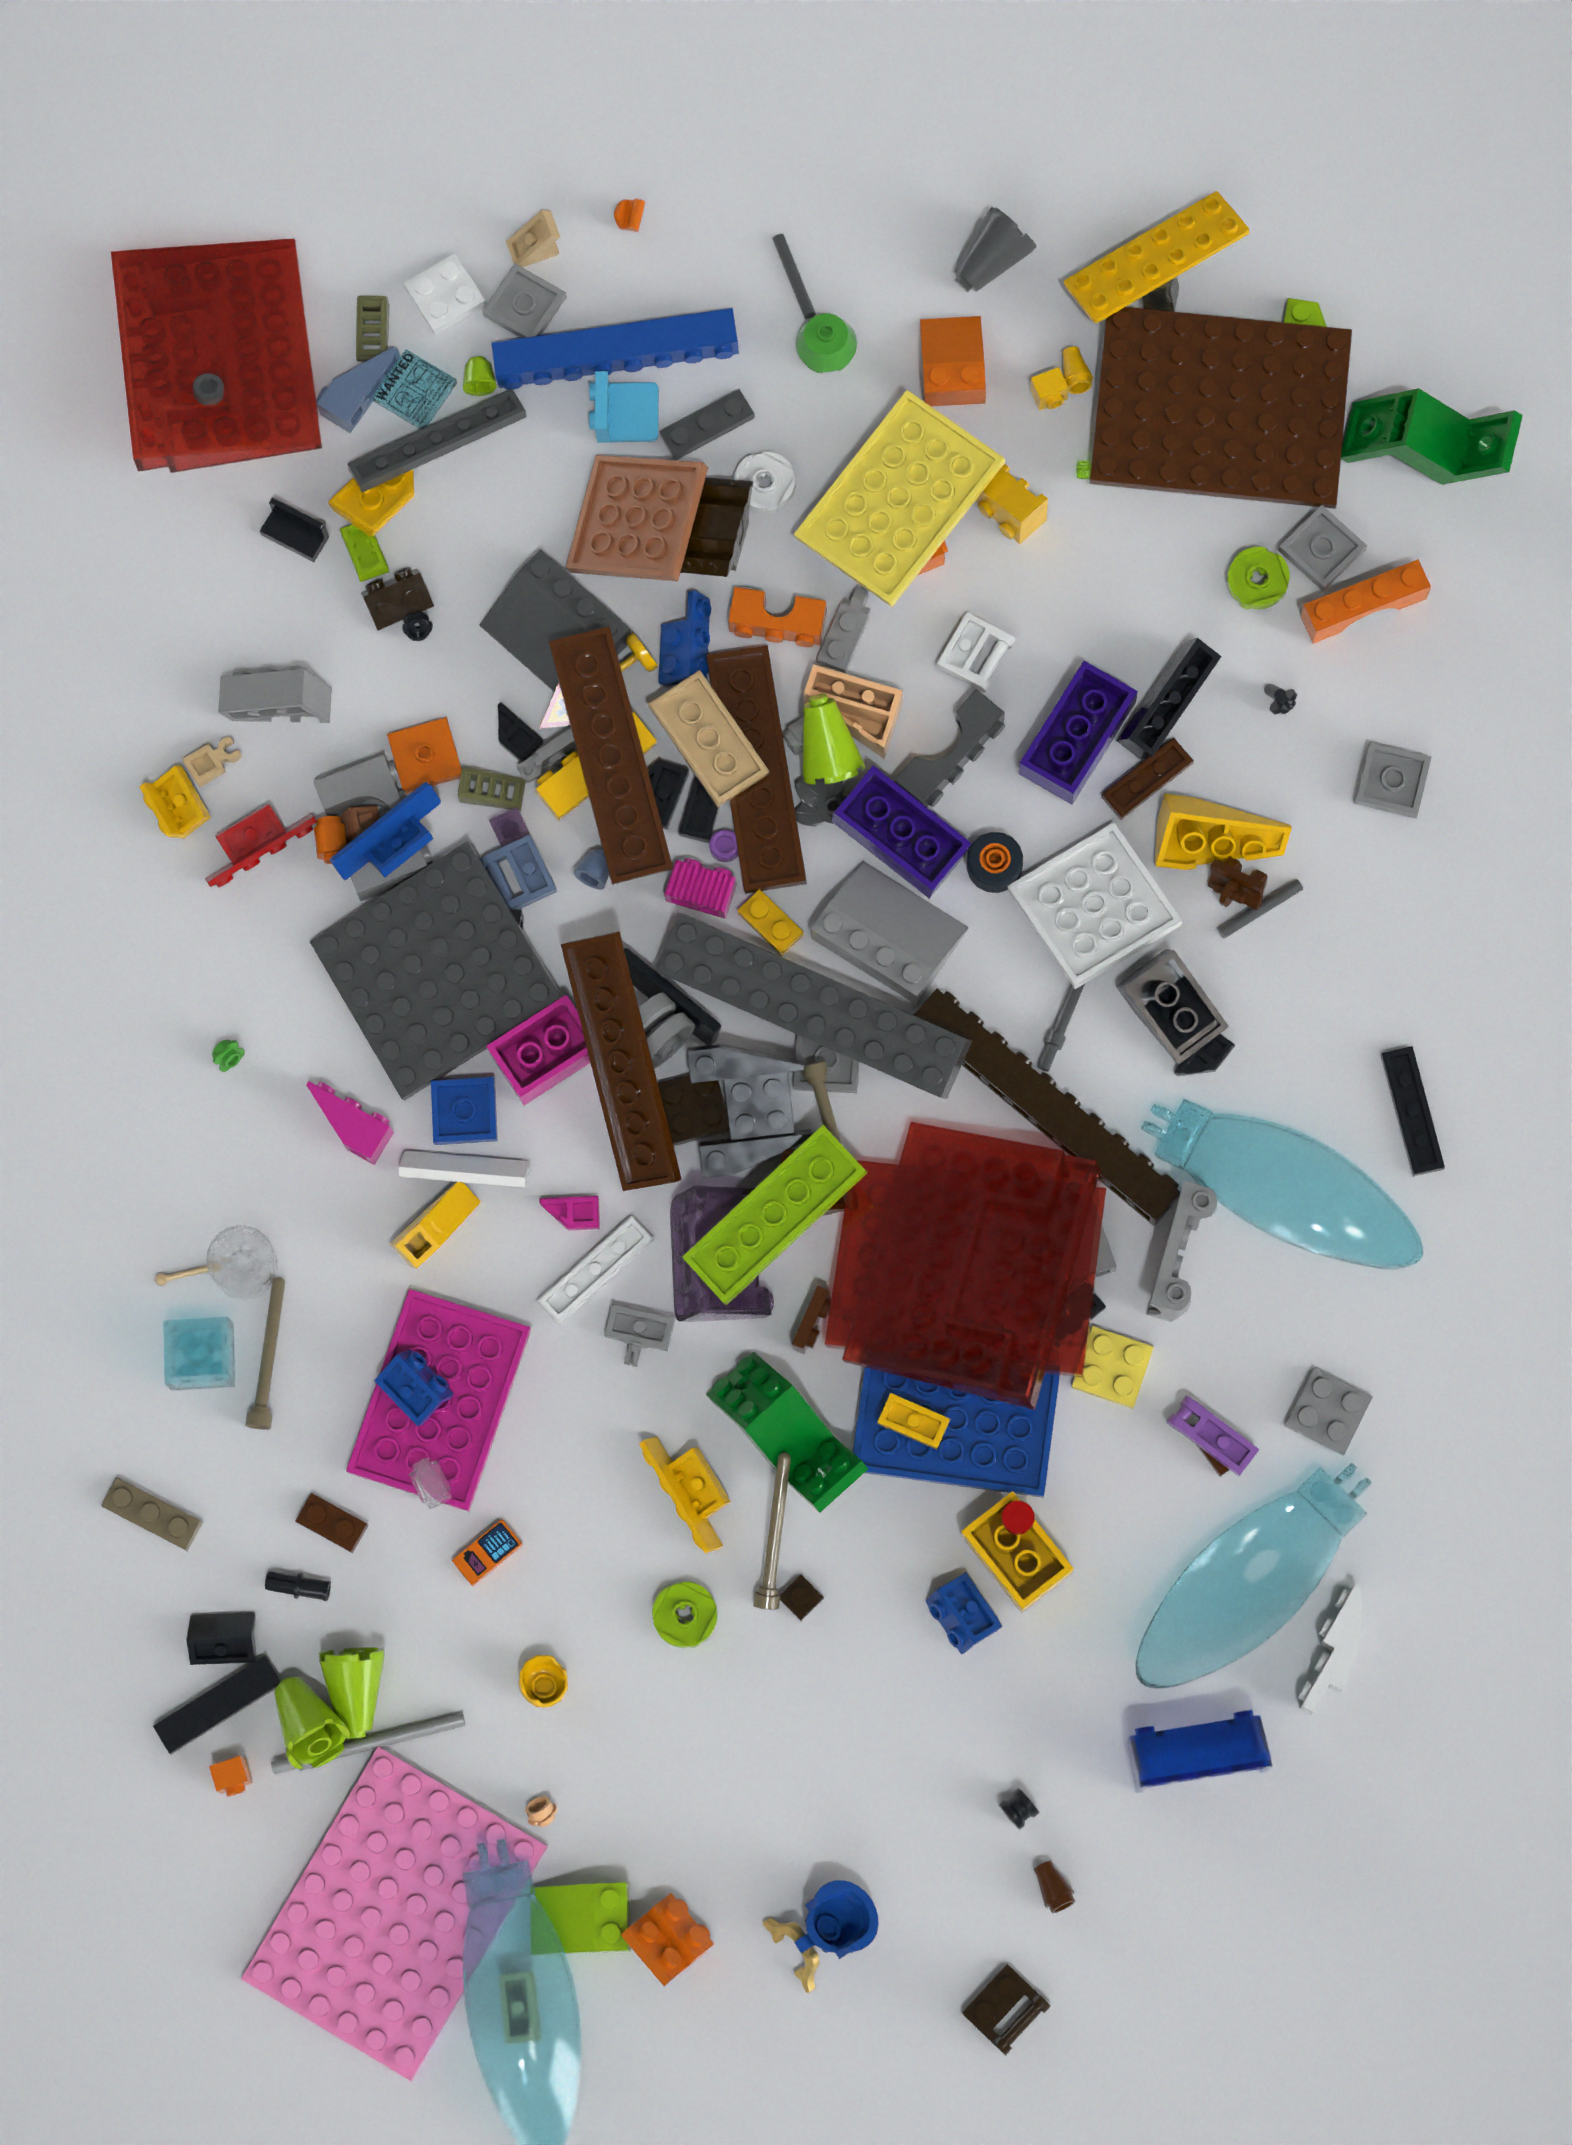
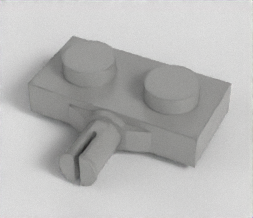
(639, 1331)

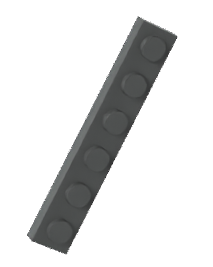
(436, 440)

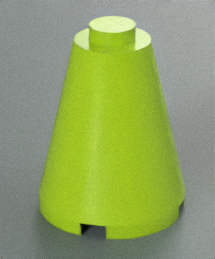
(827, 743)
(353, 1685)
(308, 1725)

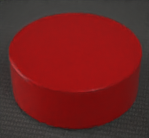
(1018, 1517)

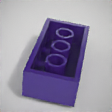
(1077, 732)
(901, 832)

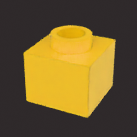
(1049, 389)

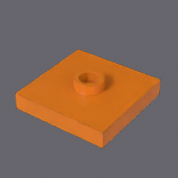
(425, 755)

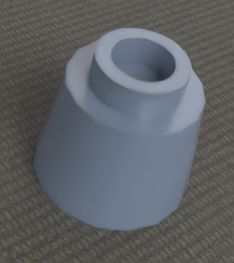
(593, 870)

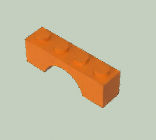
(1391, 589)

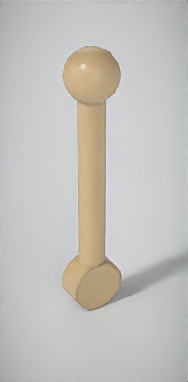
(161, 1279)

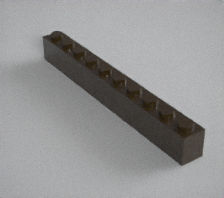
(1053, 1112)

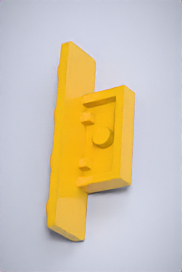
(691, 1487)

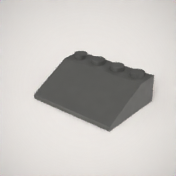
(543, 607)

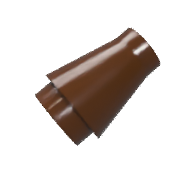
(1054, 1888)

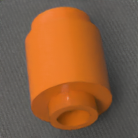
(329, 837)

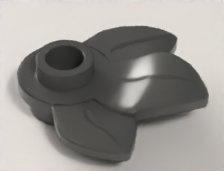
(816, 801)

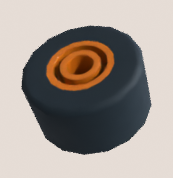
(994, 873)

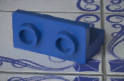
(414, 1386)
(963, 1613)

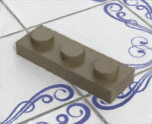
(151, 1514)

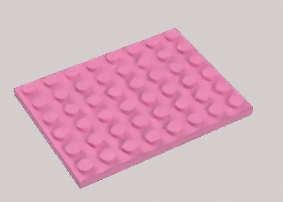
(383, 1914)

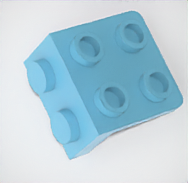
(624, 410)

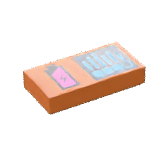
(487, 1552)

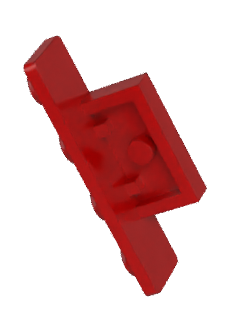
(253, 838)

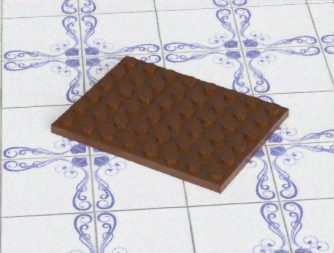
(1221, 407)

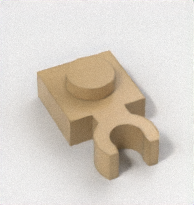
(207, 763)

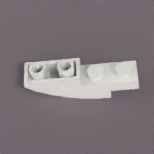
(1342, 1639)

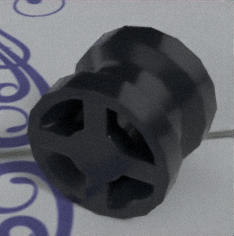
(1018, 1808)

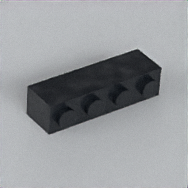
(1169, 698)

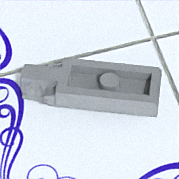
(845, 632)
(551, 753)

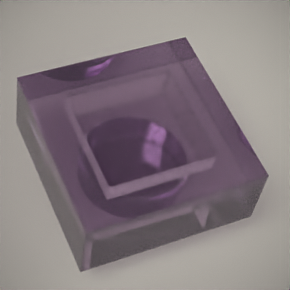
(509, 827)

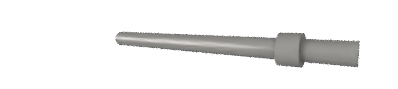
(384, 1739)

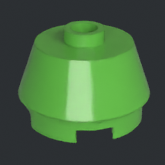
(826, 343)

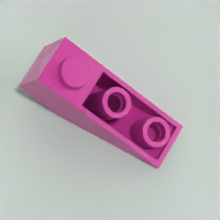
(359, 1132)

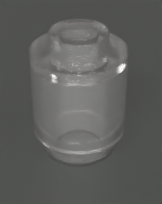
(430, 1483)

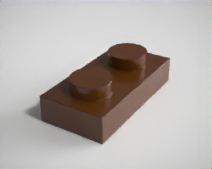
(807, 1332)
(331, 1523)

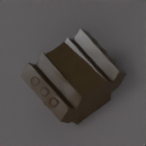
(718, 527)

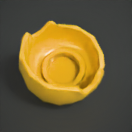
(543, 1681)

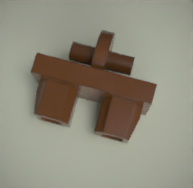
(1235, 885)

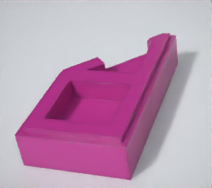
(574, 1212)

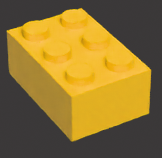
(1021, 1564)

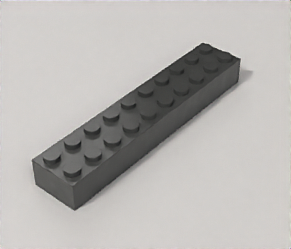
(813, 1006)

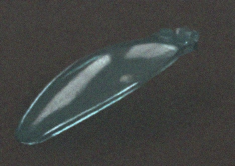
(1288, 1185)
(1248, 1581)
(520, 2002)

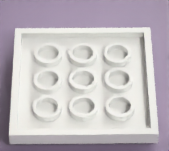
(1094, 905)

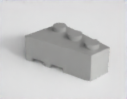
(274, 694)

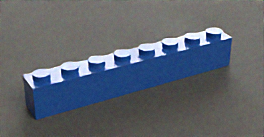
(615, 348)

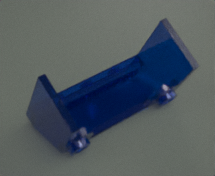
(1198, 1751)

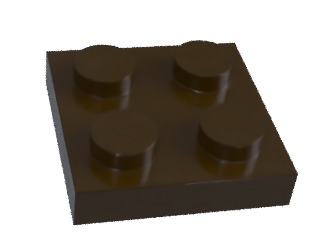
(693, 1109)

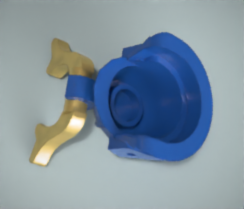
(838, 1922)

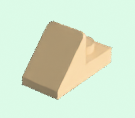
(535, 240)

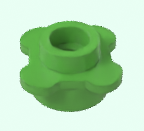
(227, 1054)

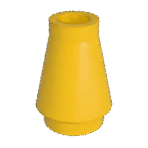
(1076, 371)

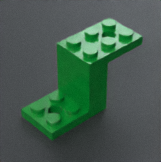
(1431, 436)
(782, 1421)

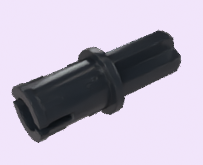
(298, 1585)

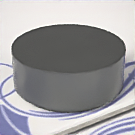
(208, 389)

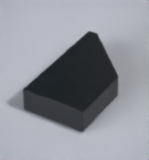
(516, 735)
(1207, 1058)

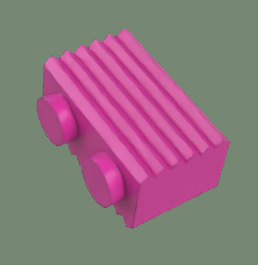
(701, 888)

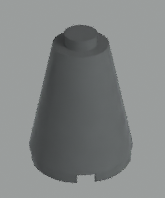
(992, 251)

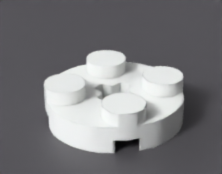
(782, 479)

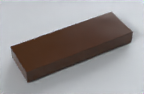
(1147, 779)

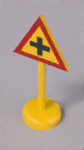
(556, 712)

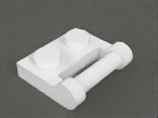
(966, 647)

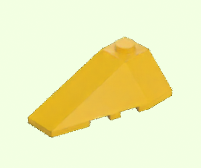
(1200, 831)

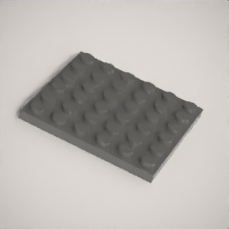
(435, 970)

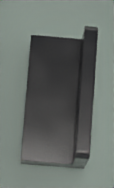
(294, 530)
(221, 1638)

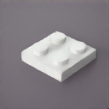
(445, 294)

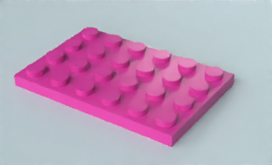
(479, 1362)

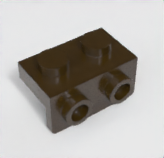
(397, 597)

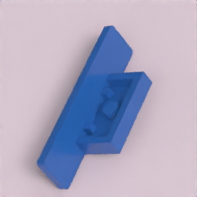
(686, 643)
(391, 837)

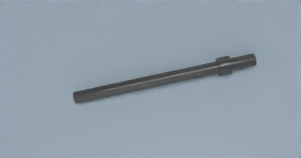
(1055, 1038)

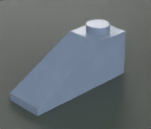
(352, 392)

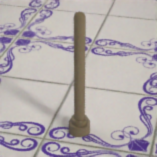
(816, 1076)
(260, 1416)
(767, 1594)

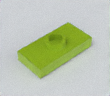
(364, 553)

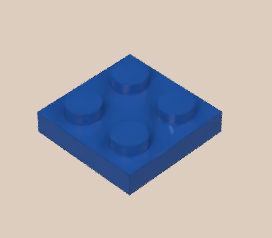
(464, 1111)

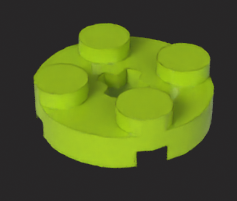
(1265, 563)
(691, 1632)

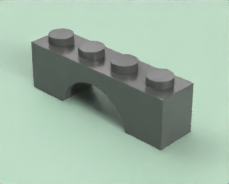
(978, 721)

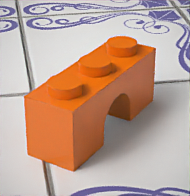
(802, 625)

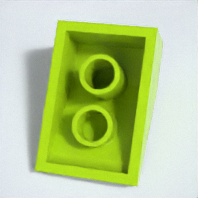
(588, 1915)

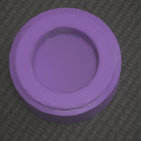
(723, 846)

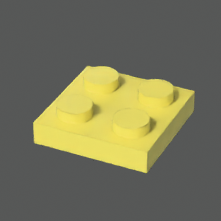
(1114, 1367)

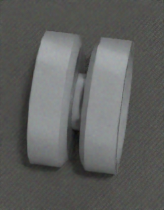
(663, 1028)

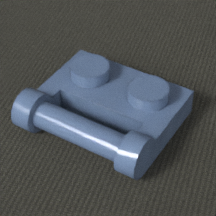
(527, 868)

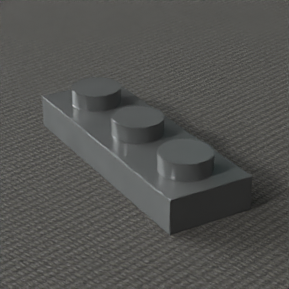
(707, 425)

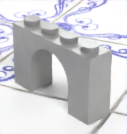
(369, 785)

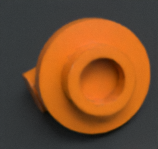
(629, 214)

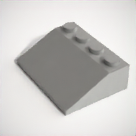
(888, 932)

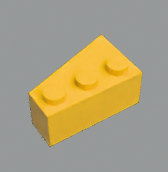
(1012, 505)

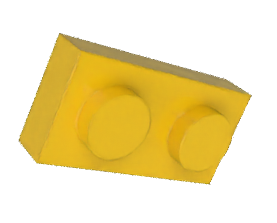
(770, 922)
(913, 1421)

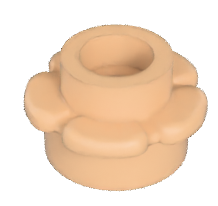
(541, 1811)

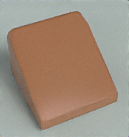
(358, 820)

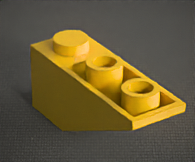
(435, 1225)

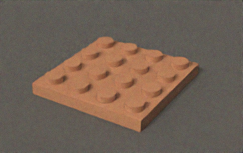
(637, 517)

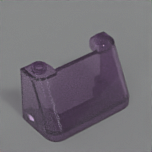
(691, 1218)

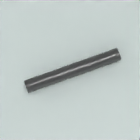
(794, 276)
(1267, 904)

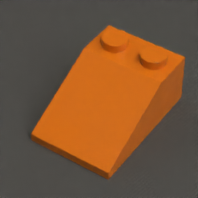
(953, 361)

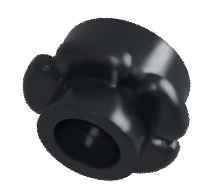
(417, 633)

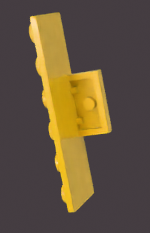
(1156, 257)

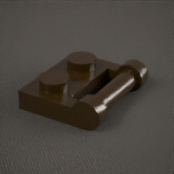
(997, 2001)

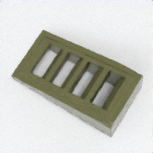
(366, 312)
(480, 777)

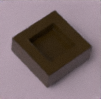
(801, 1598)

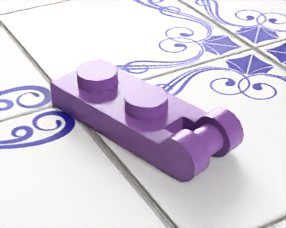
(1213, 1436)

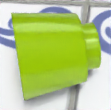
(478, 377)

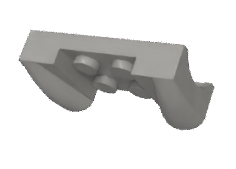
(1173, 1295)

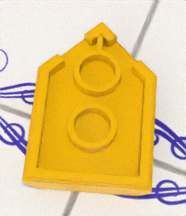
(376, 506)

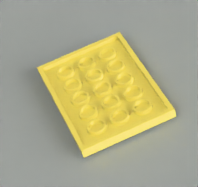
(899, 498)

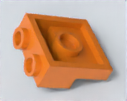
(668, 1939)

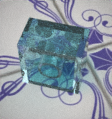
(199, 1353)

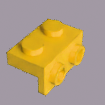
(175, 803)

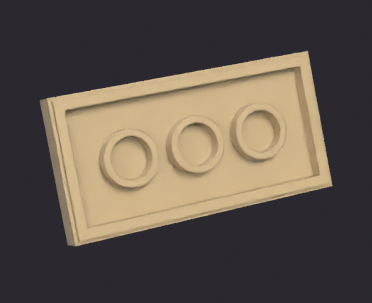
(708, 738)

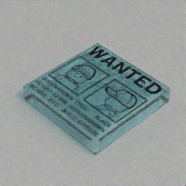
(414, 390)

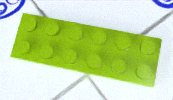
(774, 1214)

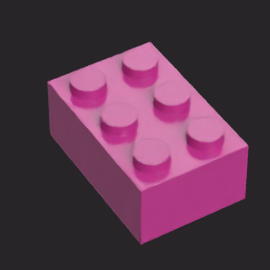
(541, 1050)

